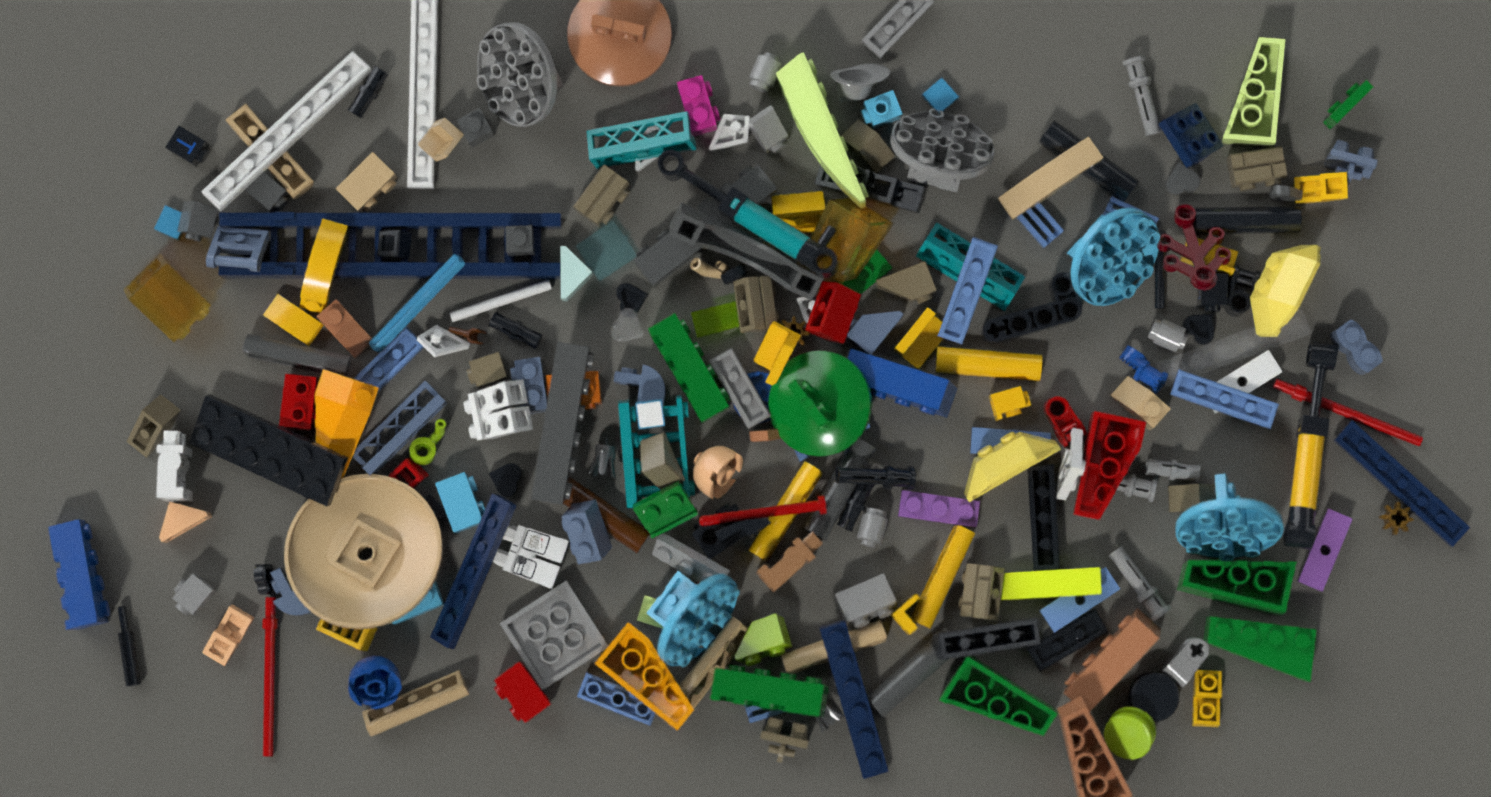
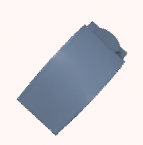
(649, 383)
(289, 601)

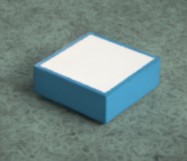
(650, 414)

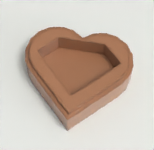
(764, 435)

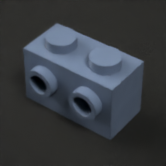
(532, 373)
(586, 532)

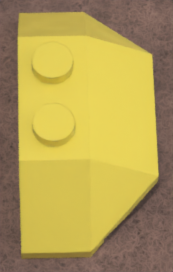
(1283, 287)
(1006, 460)

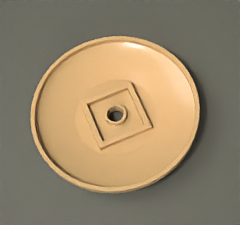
(326, 547)

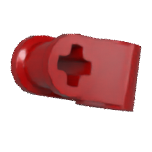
(1063, 422)

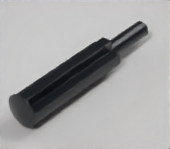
(128, 651)

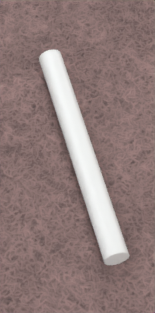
(500, 300)

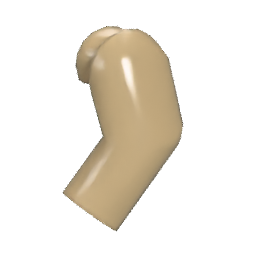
(708, 271)

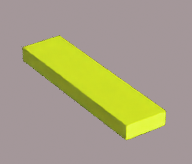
(1052, 583)

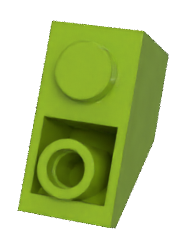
(764, 638)

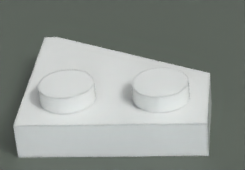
(1071, 466)

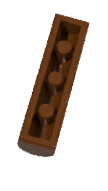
(616, 522)

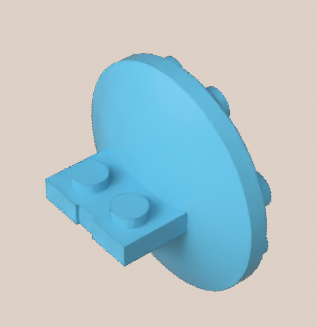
(1113, 256)
(1228, 525)
(689, 613)

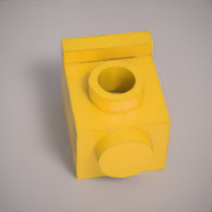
(1009, 402)

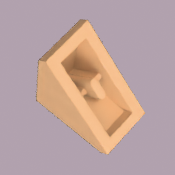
(180, 520)

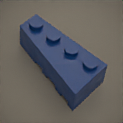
(905, 384)
(78, 575)

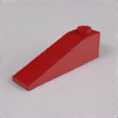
(1108, 453)

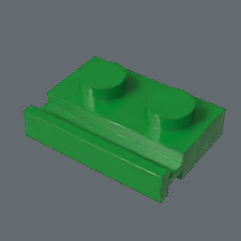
(1340, 109)
(665, 509)

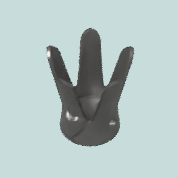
(603, 460)
(830, 713)

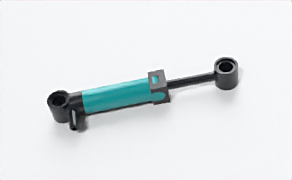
(758, 220)

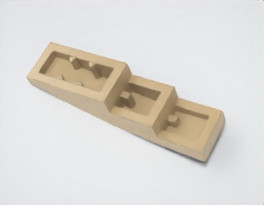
(1050, 178)

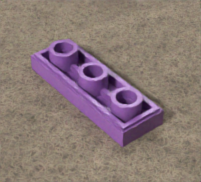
(1330, 534)

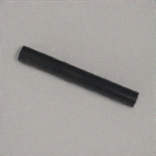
(1160, 279)

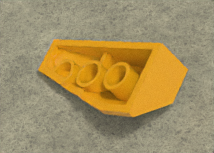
(342, 412)
(641, 671)

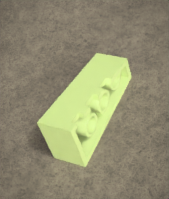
(1257, 105)

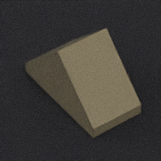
(868, 146)
(659, 461)
(1186, 496)

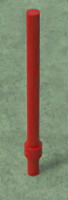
(1300, 393)
(270, 624)

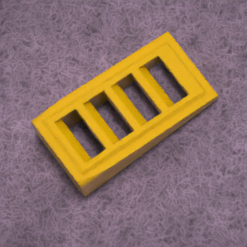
(364, 641)

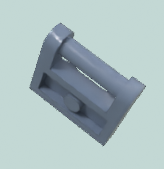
(240, 242)

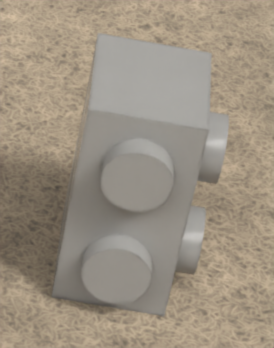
(866, 602)

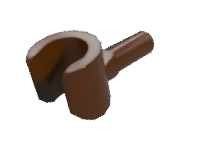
(471, 334)

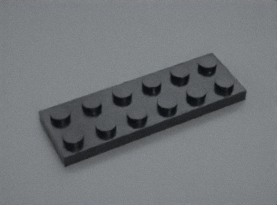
(268, 450)

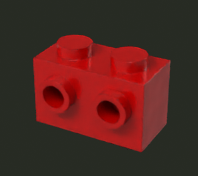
(833, 312)
(298, 402)
(522, 692)

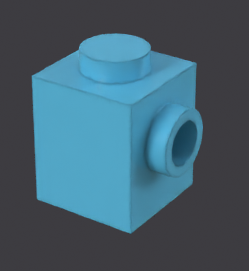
(881, 110)

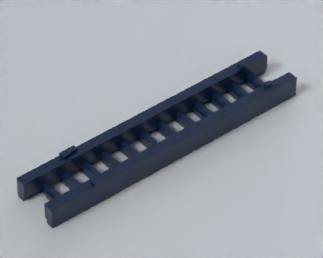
(402, 221)

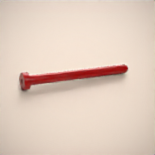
(765, 512)

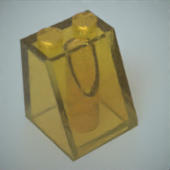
(856, 236)
(167, 298)

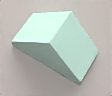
(573, 273)

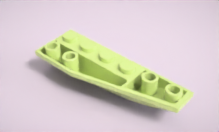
(817, 126)

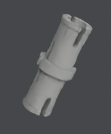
(1172, 469)

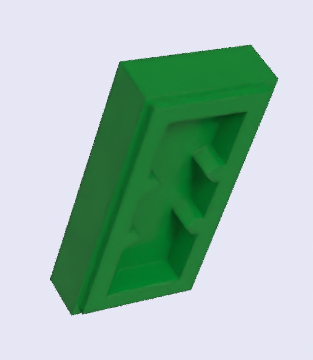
(873, 270)

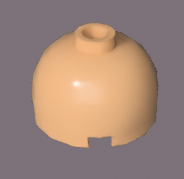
(714, 470)

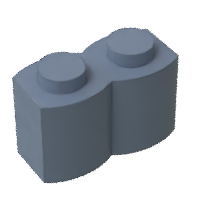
(1359, 352)

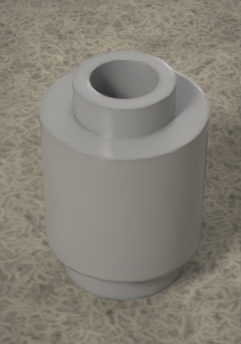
(764, 72)
(1168, 335)
(872, 527)

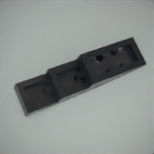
(881, 189)

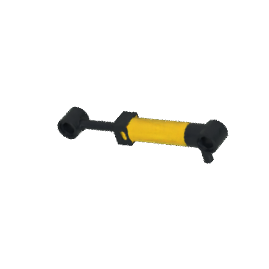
(1311, 434)

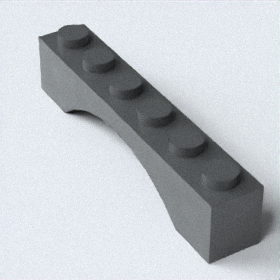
(712, 234)

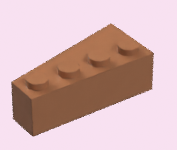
(1113, 660)
(1089, 757)

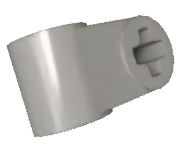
(1182, 664)

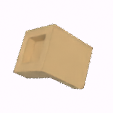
(440, 139)

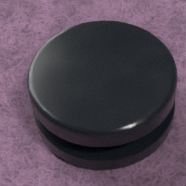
(1155, 695)

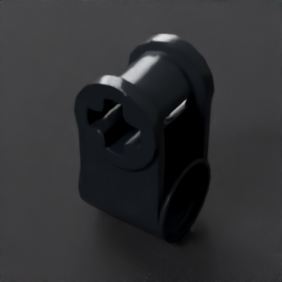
(1241, 286)

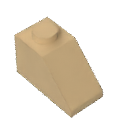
(1140, 402)

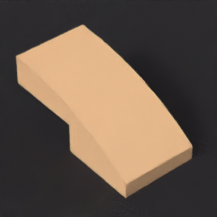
(228, 635)

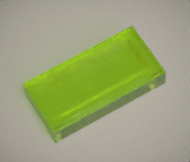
(715, 319)

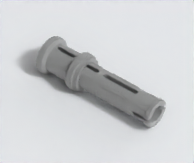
(1140, 83)
(1137, 487)
(1146, 593)

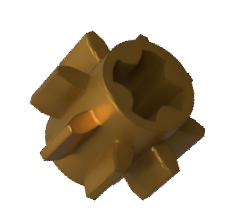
(799, 328)
(1400, 513)

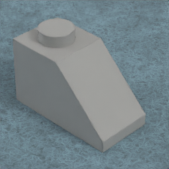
(768, 130)

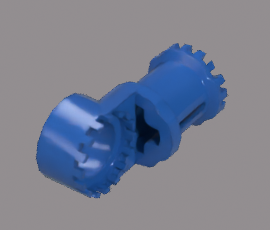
(1144, 371)

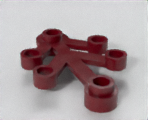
(1201, 275)

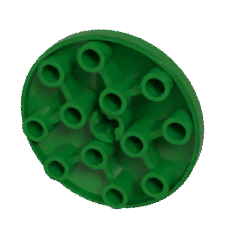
(820, 403)

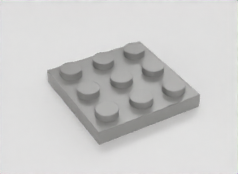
(554, 635)

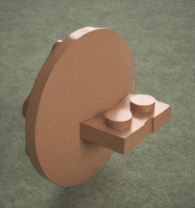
(619, 39)

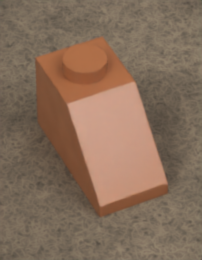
(345, 328)

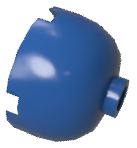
(374, 682)

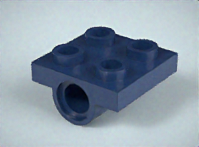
(1191, 135)

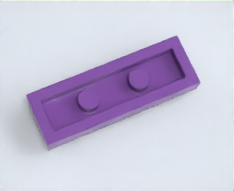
(938, 508)

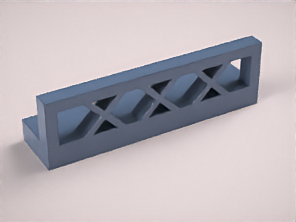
(405, 434)

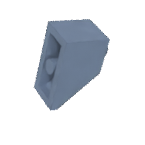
(872, 330)

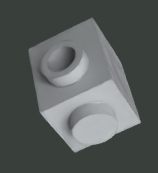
(193, 594)

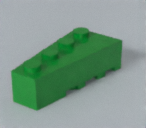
(1246, 584)
(1271, 645)
(991, 694)

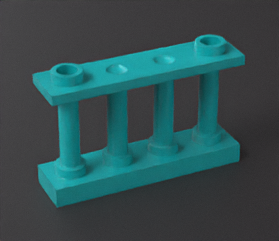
(631, 440)

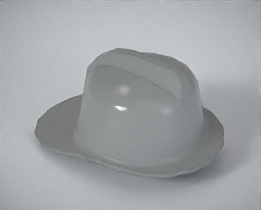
(857, 81)

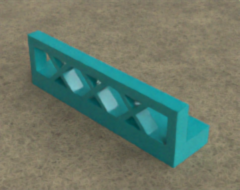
(640, 149)
(949, 261)

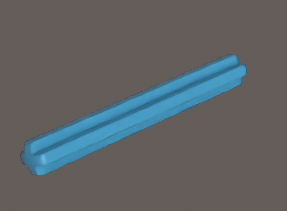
(417, 303)

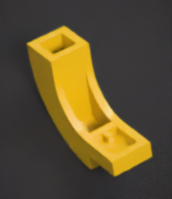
(322, 265)

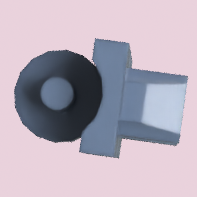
(1355, 165)

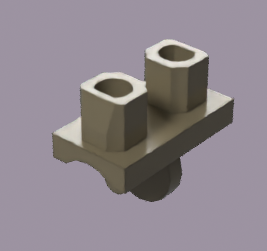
(772, 733)

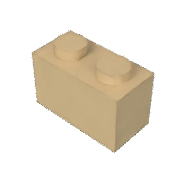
(367, 183)

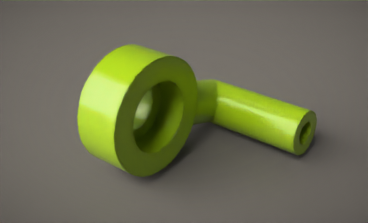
(427, 444)

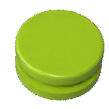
(1130, 733)

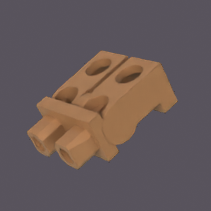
(792, 561)

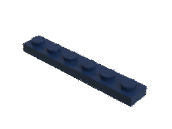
(1401, 483)
(473, 571)
(853, 699)

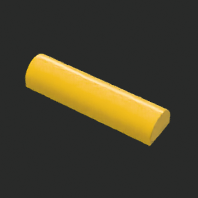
(988, 363)
(797, 492)
(942, 576)

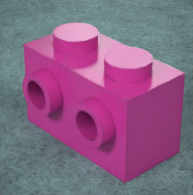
(695, 100)

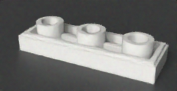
(1254, 373)

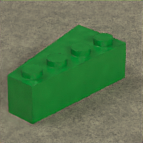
(688, 367)
(770, 692)

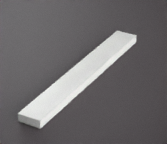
(422, 90)
(286, 131)

